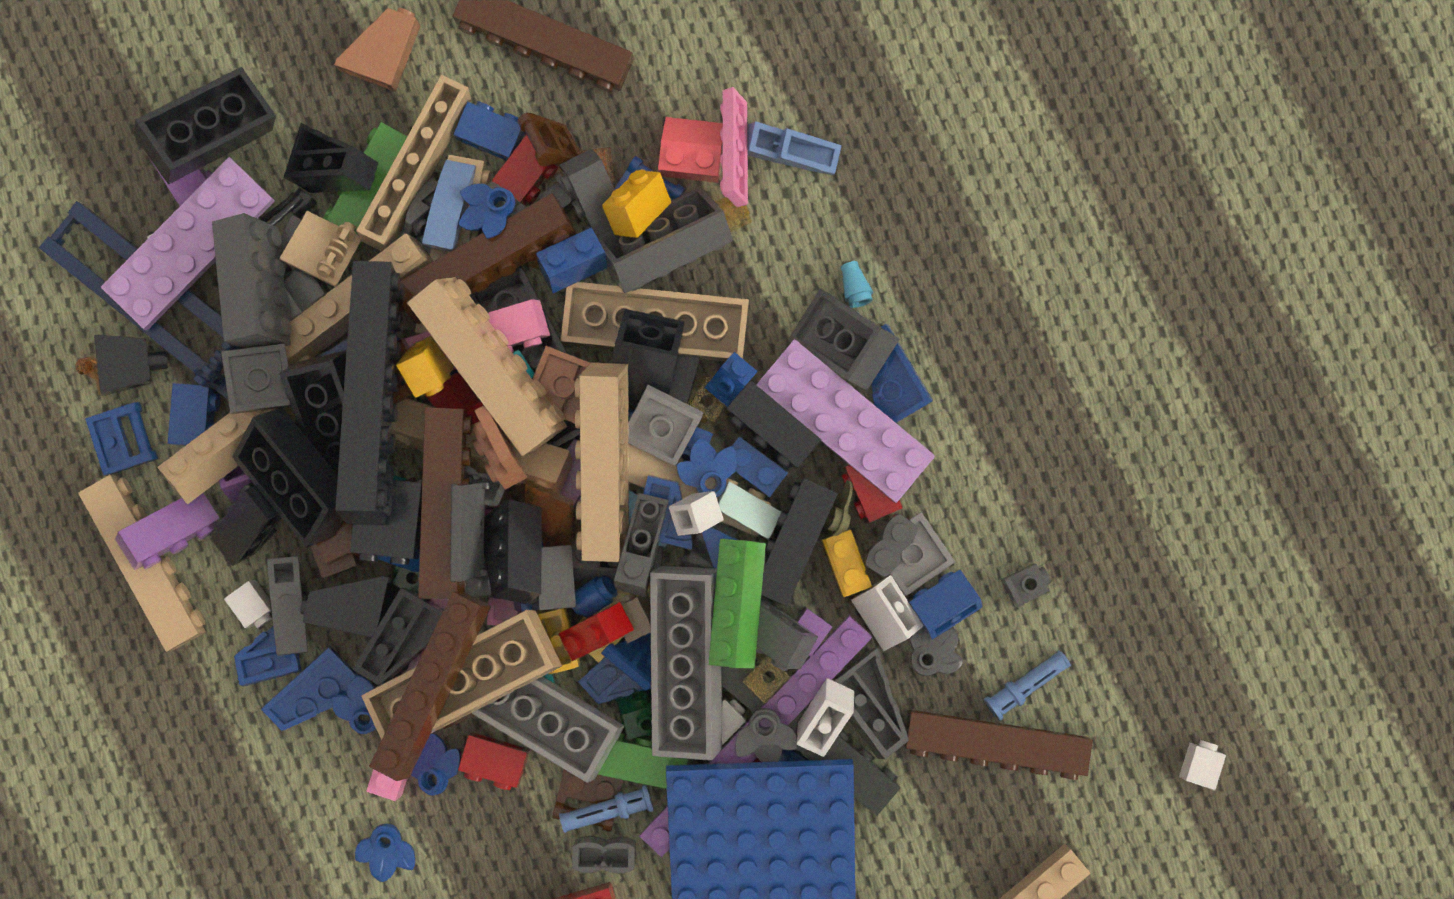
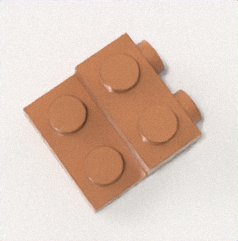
(558, 375)
(494, 444)

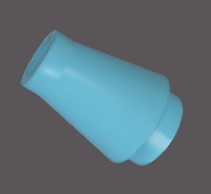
(856, 287)

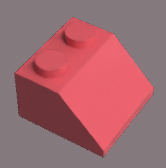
(690, 150)

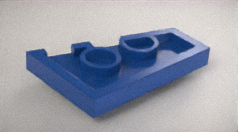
(898, 387)
(310, 690)

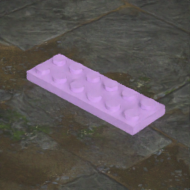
(183, 245)
(846, 421)

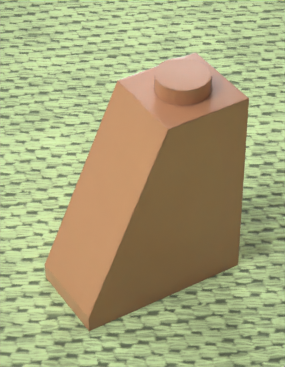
(382, 49)

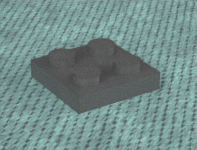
(255, 379)

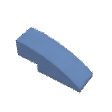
(792, 148)
(448, 206)

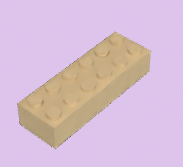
(711, 327)
(488, 364)
(603, 460)
(496, 665)

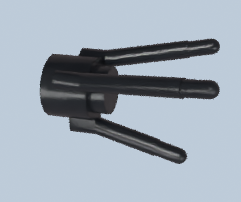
(296, 203)

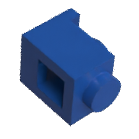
(731, 379)

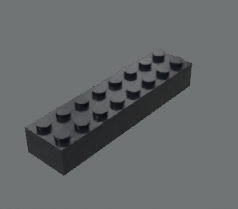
(369, 394)

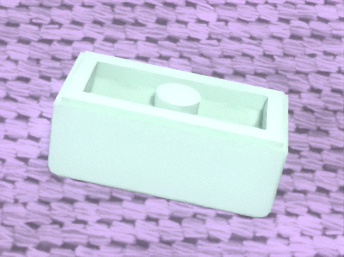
(748, 510)

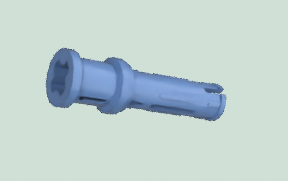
(1016, 692)
(622, 801)

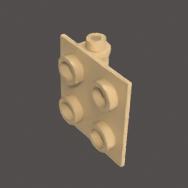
(321, 248)

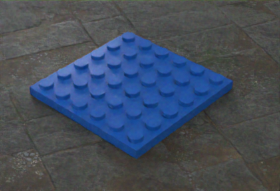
(762, 830)

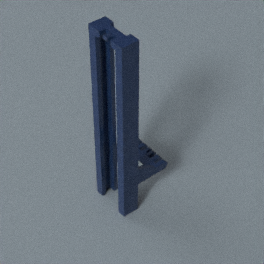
(205, 374)

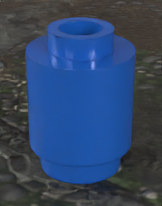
(594, 596)

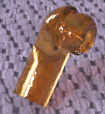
(88, 367)

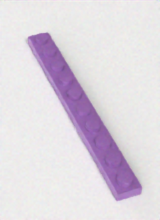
(786, 702)

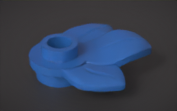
(483, 210)
(705, 464)
(352, 705)
(438, 762)
(385, 857)

